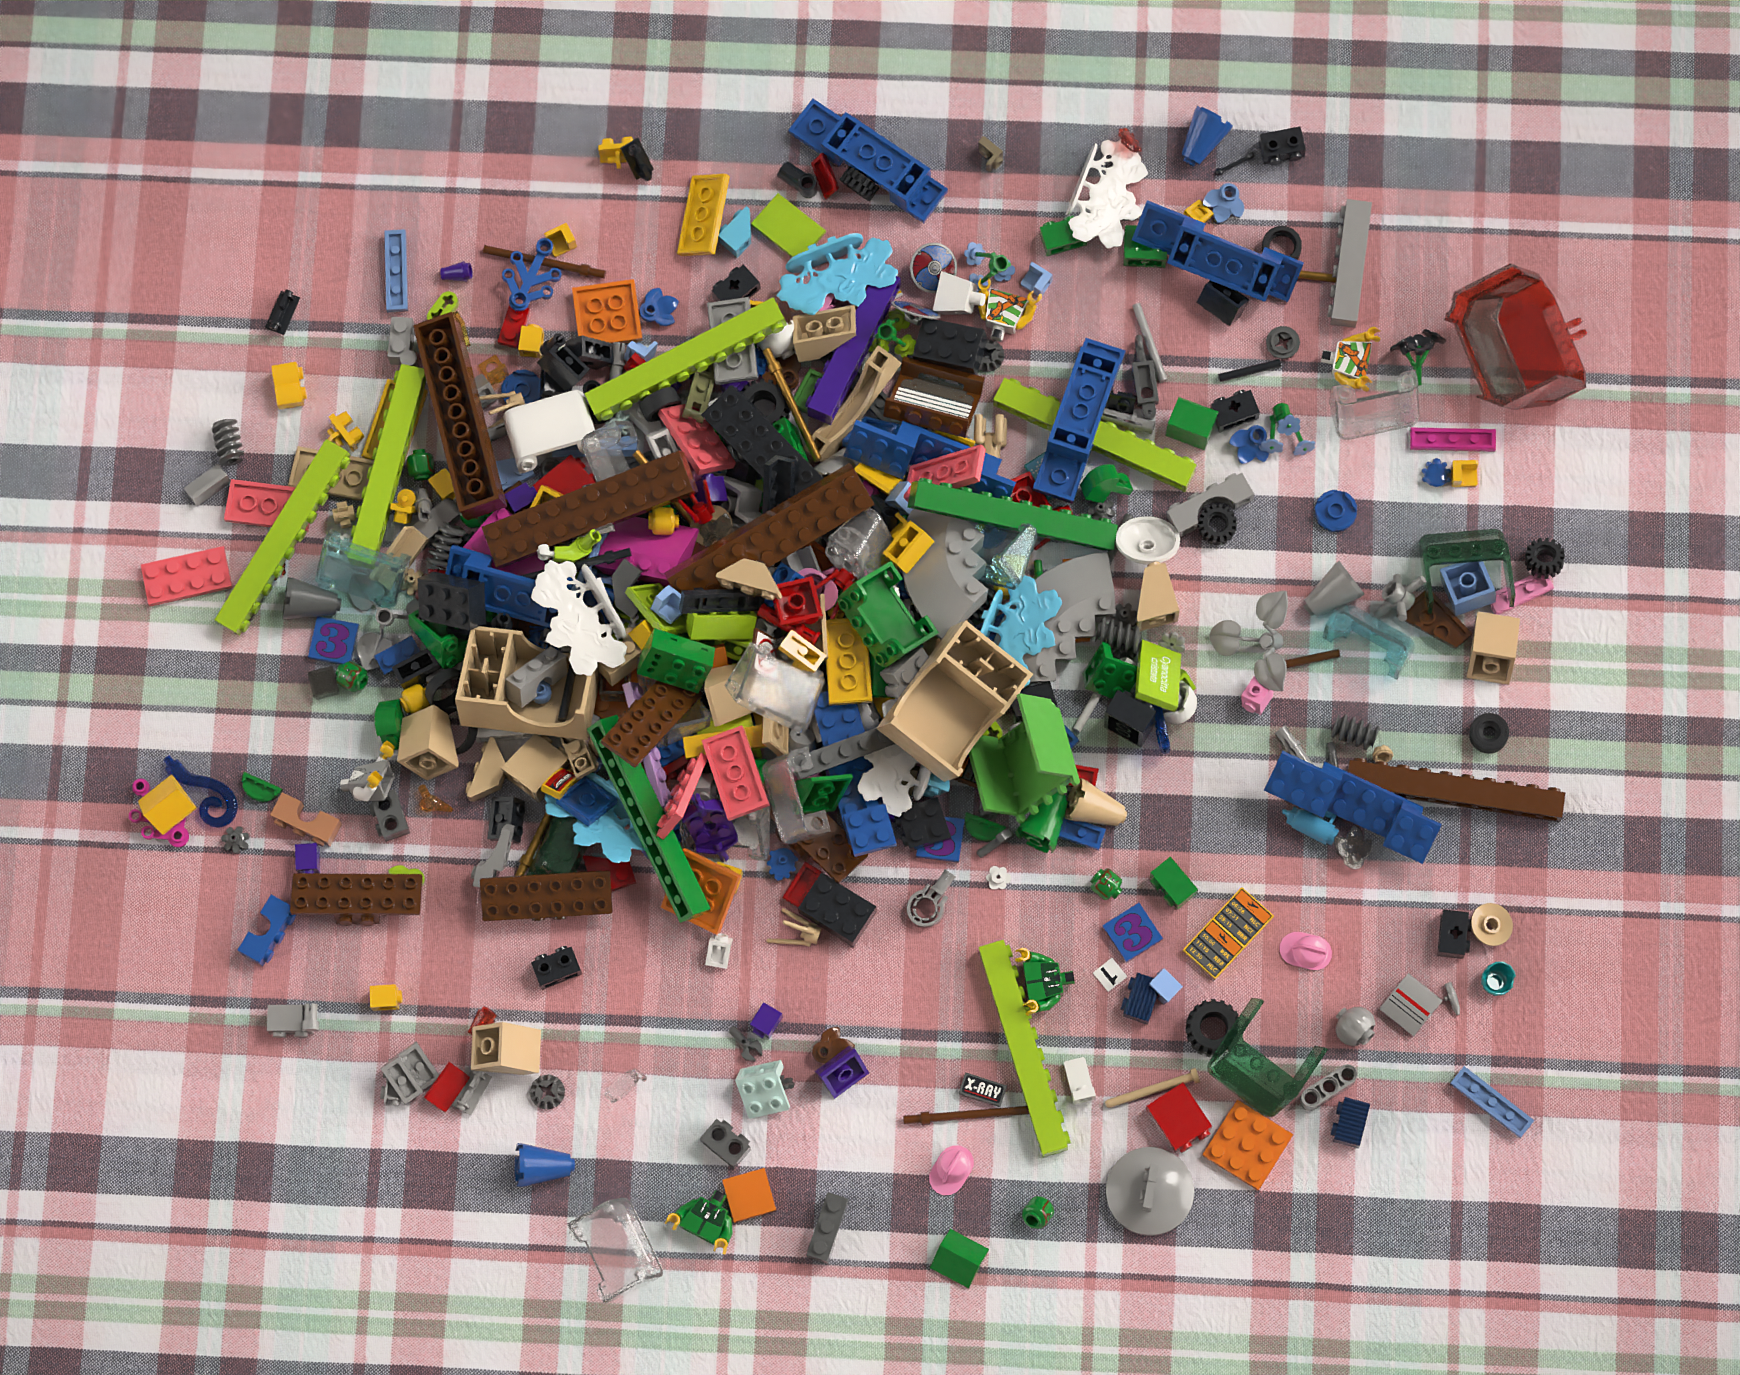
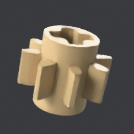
(344, 514)

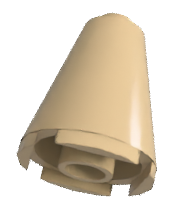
(1093, 806)

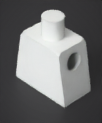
(956, 295)

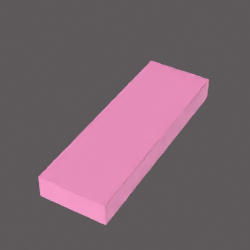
(1525, 590)

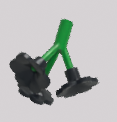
(1420, 345)

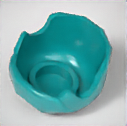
(1498, 978)

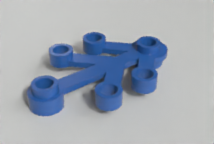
(529, 278)

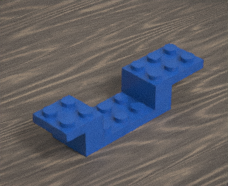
(872, 155)
(1215, 257)
(1078, 420)
(916, 445)
(508, 591)
(1356, 801)
(864, 821)

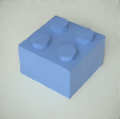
(1467, 586)

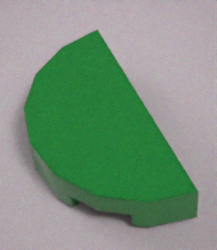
(259, 789)
(982, 828)

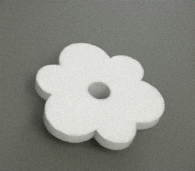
(995, 883)

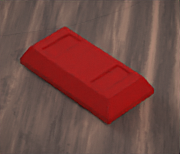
(825, 175)
(801, 884)

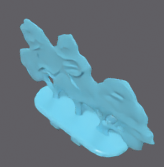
(842, 278)
(1024, 626)
(607, 830)

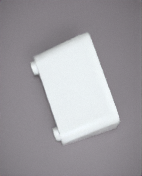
(547, 427)

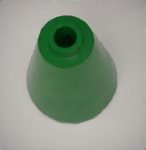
(1044, 827)

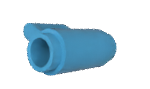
(1312, 825)

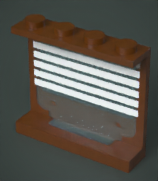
(935, 397)

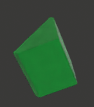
(1191, 423)
(959, 1258)

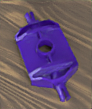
(713, 837)

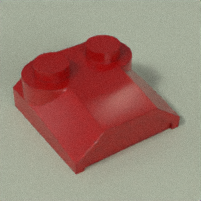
(1023, 490)
(798, 603)

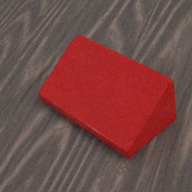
(447, 1087)

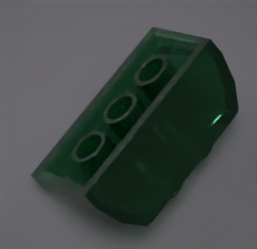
(557, 849)

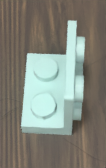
(762, 1089)

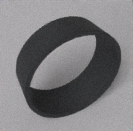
(435, 683)

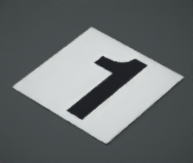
(1110, 974)

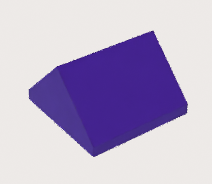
(842, 1071)

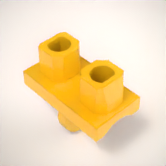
(611, 152)
(340, 422)
(404, 508)

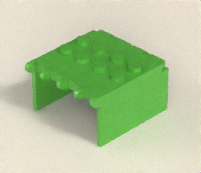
(1025, 762)

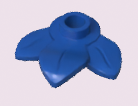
(661, 305)
(1247, 446)

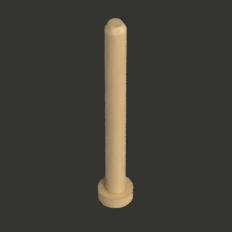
(1193, 1076)

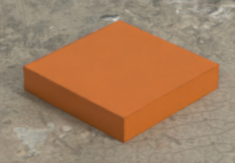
(749, 1195)

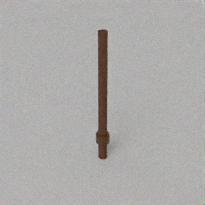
(583, 269)
(925, 1118)

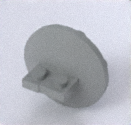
(1150, 1191)

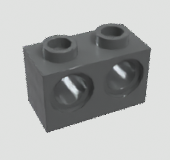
(393, 813)
(722, 1147)

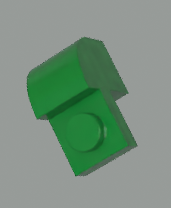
(1103, 480)
(389, 721)

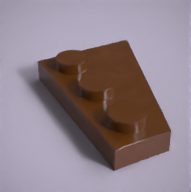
(1440, 624)

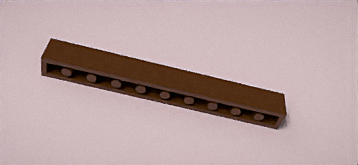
(1463, 791)

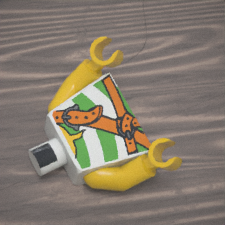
(1005, 311)
(1352, 359)

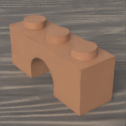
(321, 829)

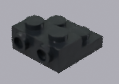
(923, 825)

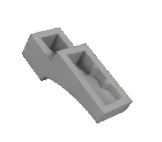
(498, 858)

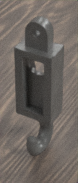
(1143, 378)

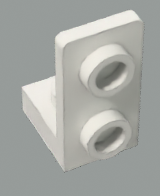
(1079, 1080)

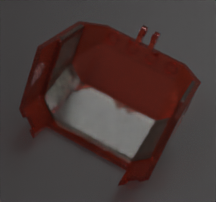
(1517, 339)

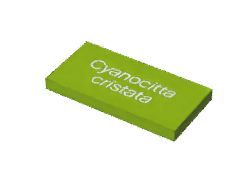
(1158, 675)

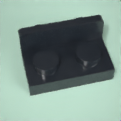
(506, 811)

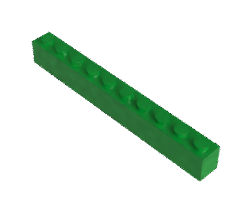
(1009, 515)
(645, 812)

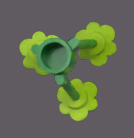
(888, 332)

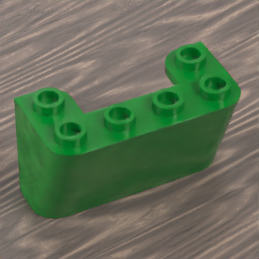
(882, 617)
(443, 646)

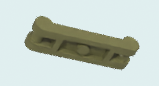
(699, 394)

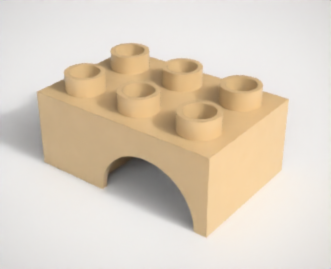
(481, 691)
(954, 700)

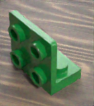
(1139, 254)
(1107, 674)

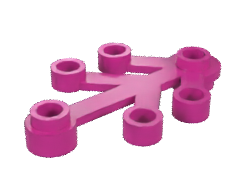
(179, 828)

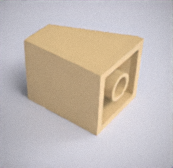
(1157, 598)
(1493, 648)
(721, 703)
(427, 743)
(534, 764)
(505, 1049)

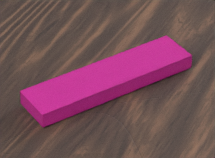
(1453, 439)

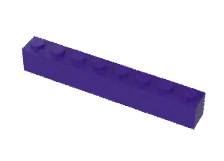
(848, 357)

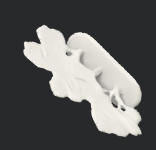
(1108, 198)
(576, 623)
(889, 770)

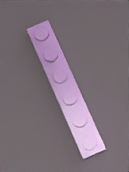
(652, 761)

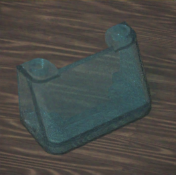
(1006, 554)
(361, 570)
(1351, 618)

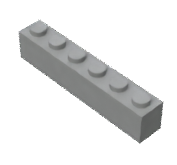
(1350, 263)

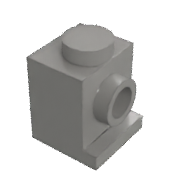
(706, 787)

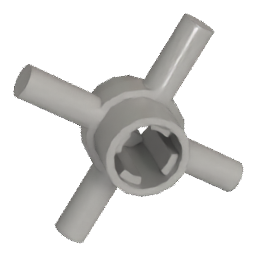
(1399, 596)

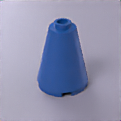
(1203, 135)
(540, 1165)

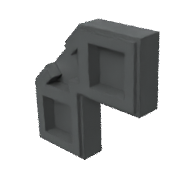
(625, 577)

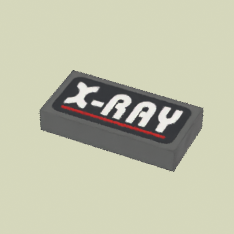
(982, 1089)

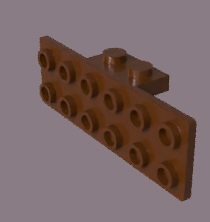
(648, 721)
(828, 851)
(356, 896)
(546, 896)

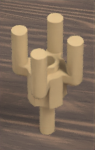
(991, 441)

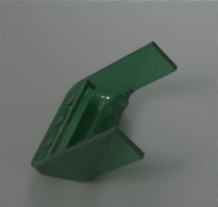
(1464, 548)
(1252, 1074)

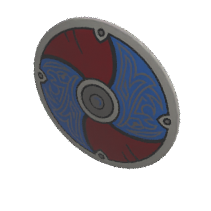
(929, 263)
(915, 309)

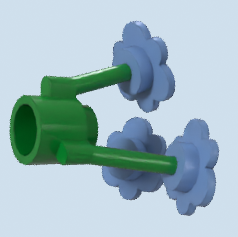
(998, 264)
(1287, 425)

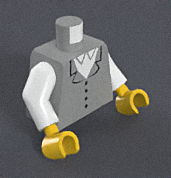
(371, 780)

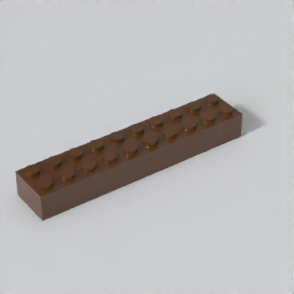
(459, 416)
(590, 508)
(778, 530)

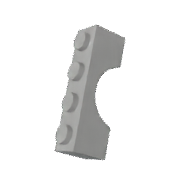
(1233, 492)

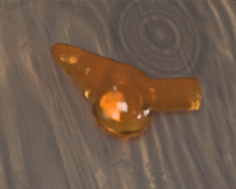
(431, 802)

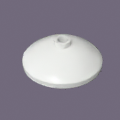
(1147, 540)

